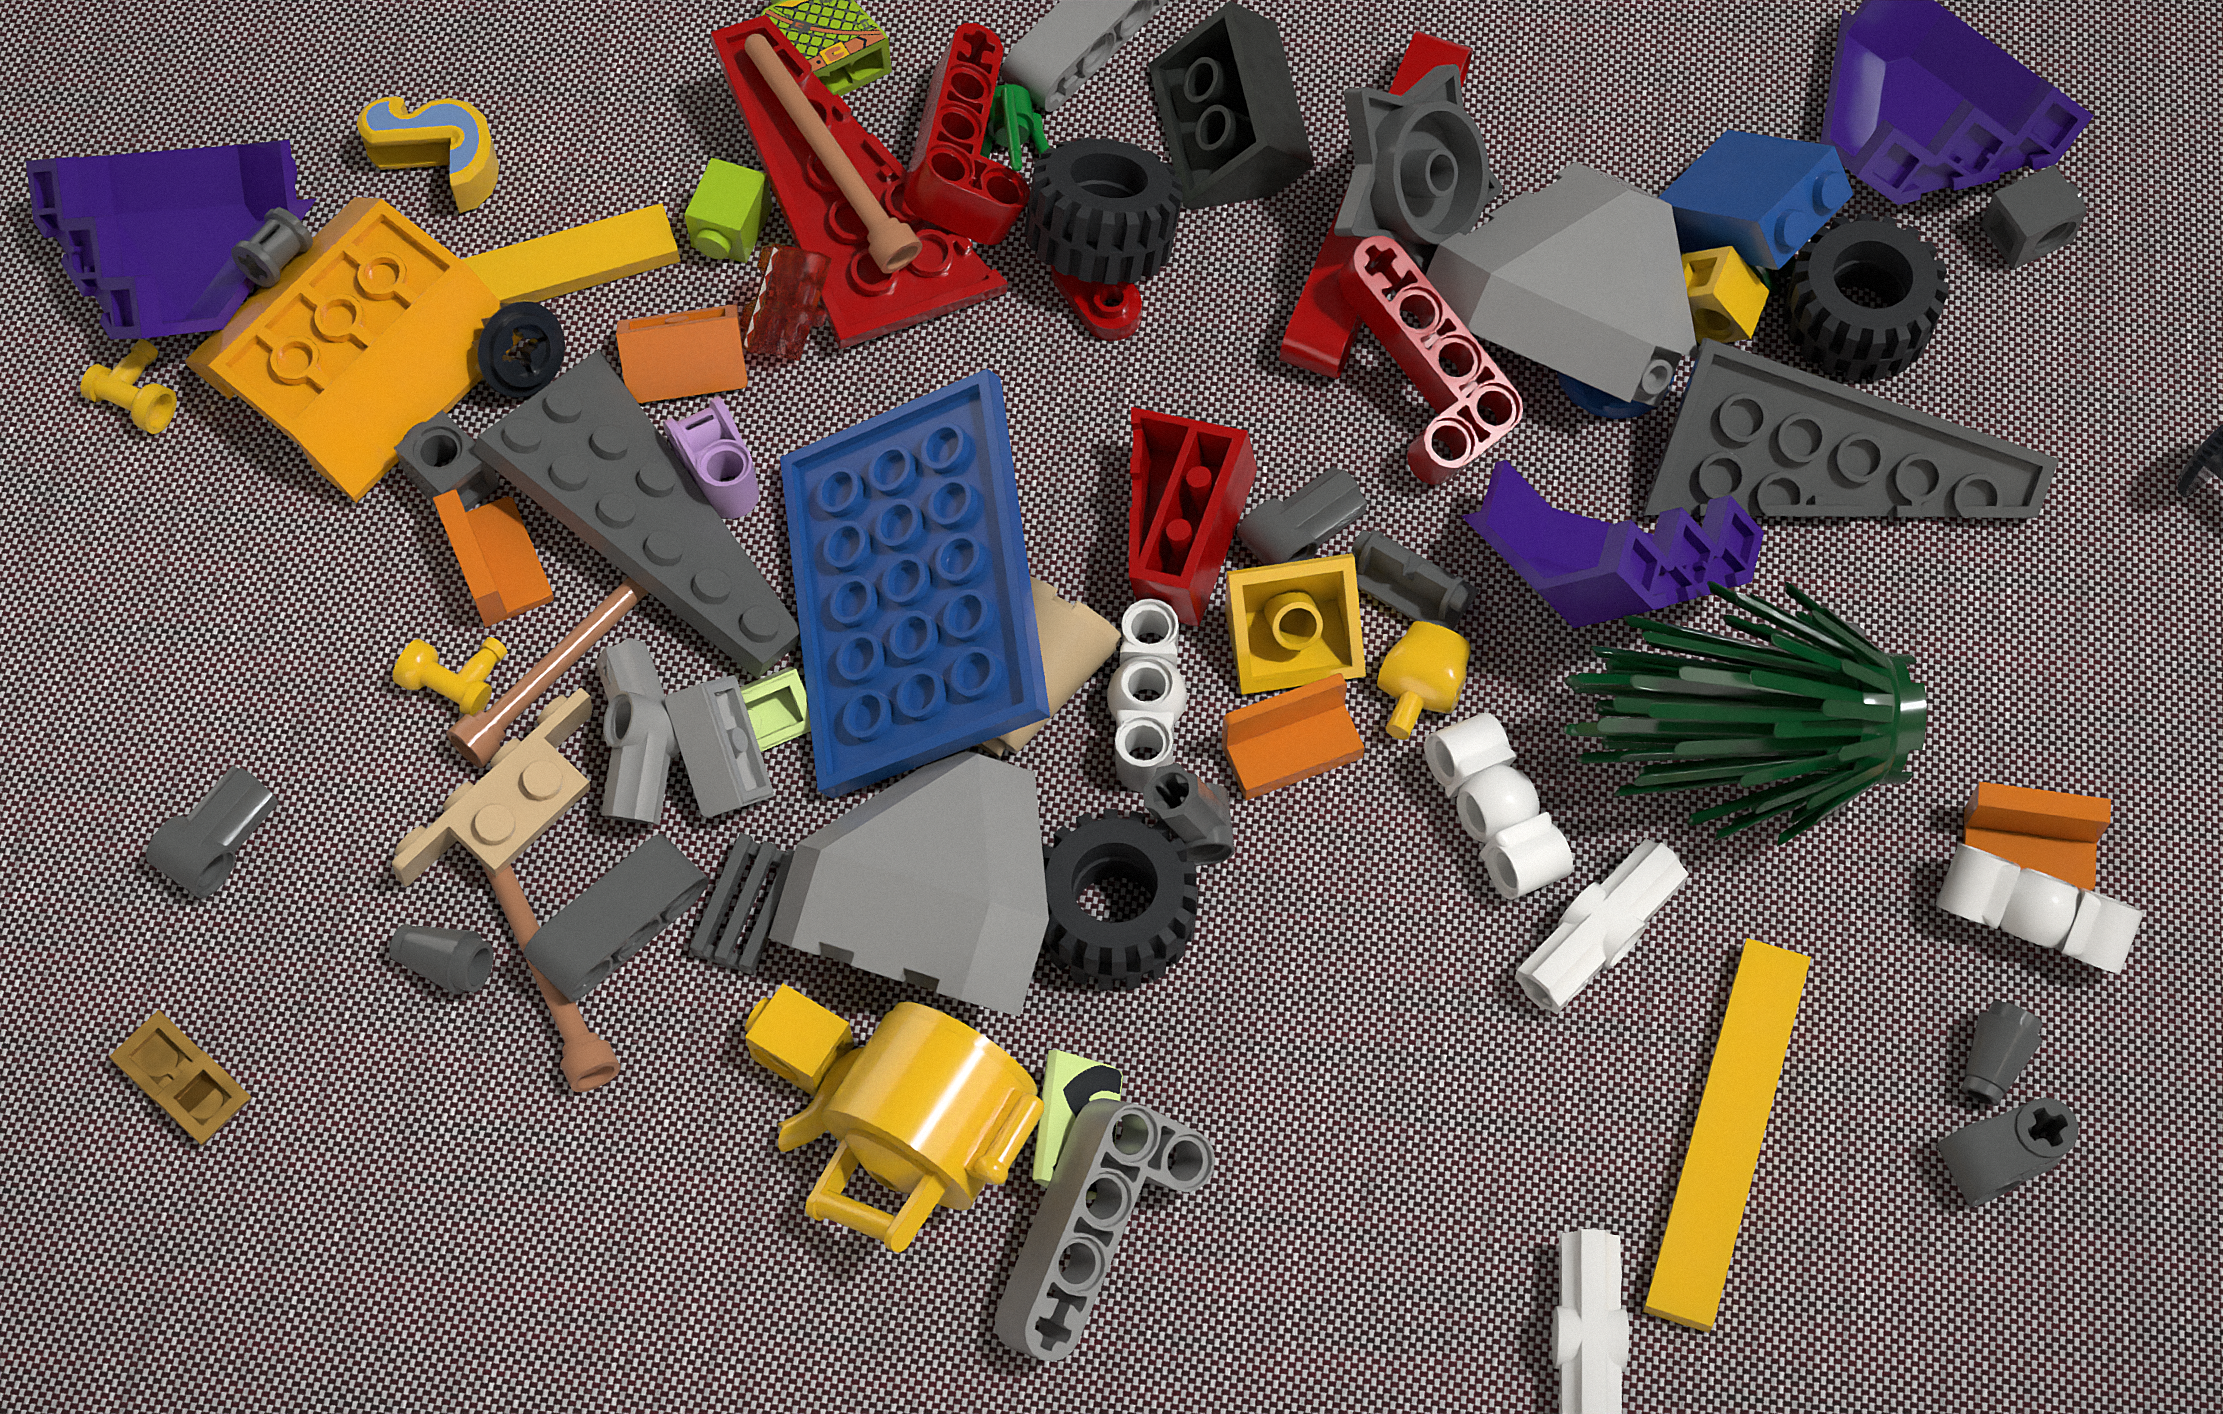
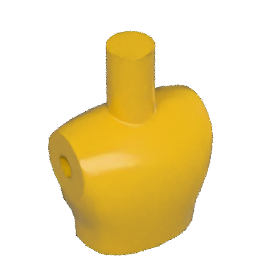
(1423, 673)

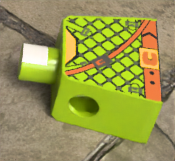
(836, 39)

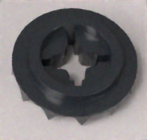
(539, 359)

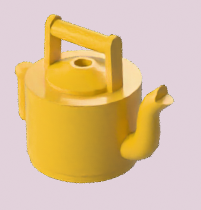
(923, 1113)

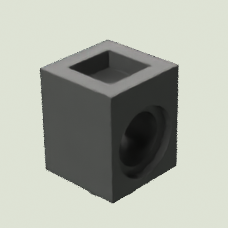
(2034, 216)
(441, 440)

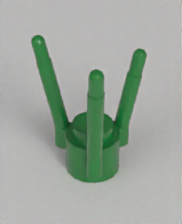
(1012, 123)

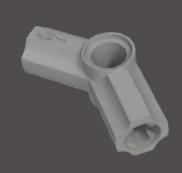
(637, 731)

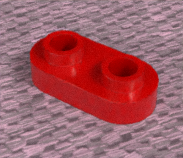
(1100, 320)

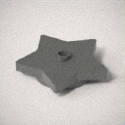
(1416, 166)

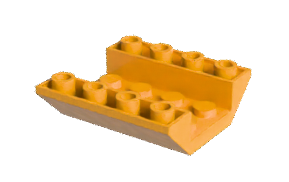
(355, 342)

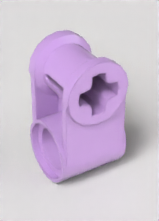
(712, 451)

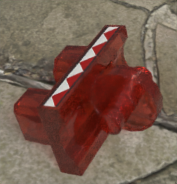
(785, 302)

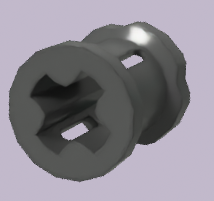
(272, 247)

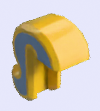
(433, 135)

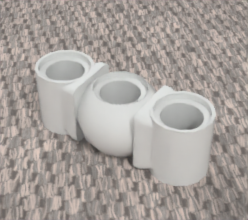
(1143, 668)
(1498, 805)
(2039, 908)

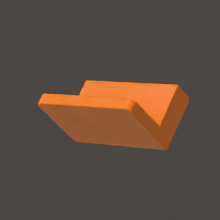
(682, 353)
(495, 557)
(1290, 737)
(2038, 829)

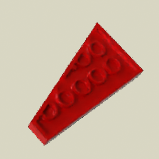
(856, 293)

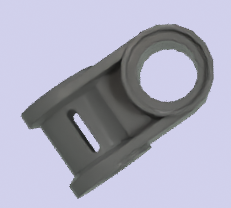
(2000, 1153)

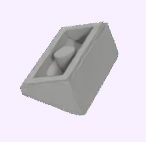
(718, 746)

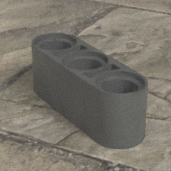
(615, 917)

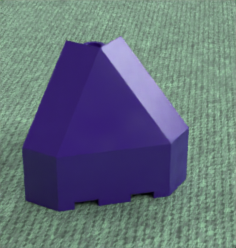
(1936, 103)
(160, 229)
(1614, 570)

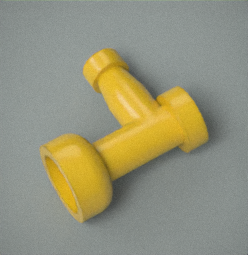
(150, 406)
(420, 668)

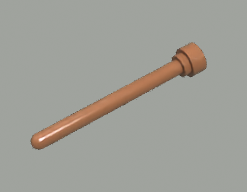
(891, 242)
(479, 735)
(586, 1058)

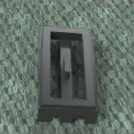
(764, 855)

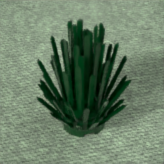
(1764, 713)

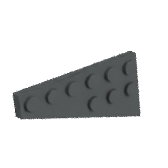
(1826, 449)
(618, 485)

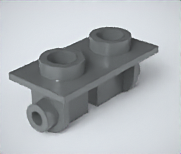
(1409, 581)

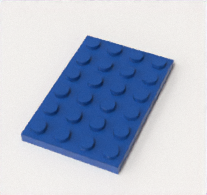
(912, 586)

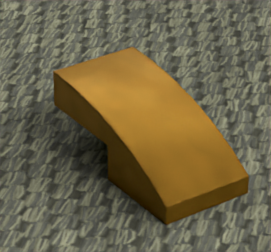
(180, 1077)

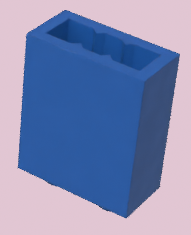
(1757, 196)

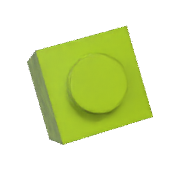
(728, 211)

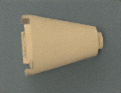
(1072, 647)

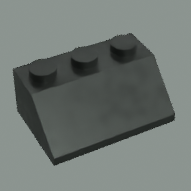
(1231, 110)

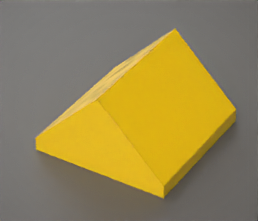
(1294, 623)

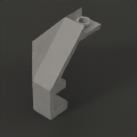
(1577, 283)
(929, 883)

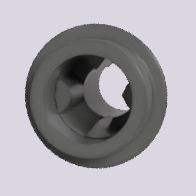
(445, 956)
(2000, 1050)

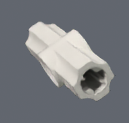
(1601, 926)
(1589, 1324)

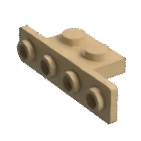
(511, 803)

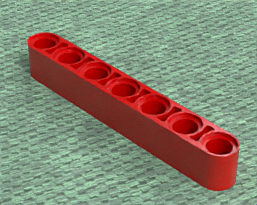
(1323, 320)

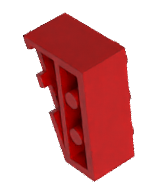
(1184, 507)

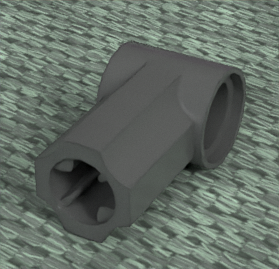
(1300, 524)
(1193, 812)
(202, 846)

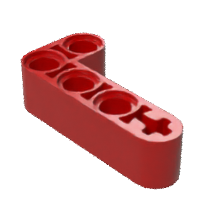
(947, 174)
(1418, 354)

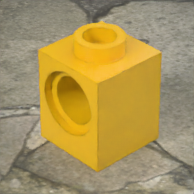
(1722, 295)
(797, 1038)

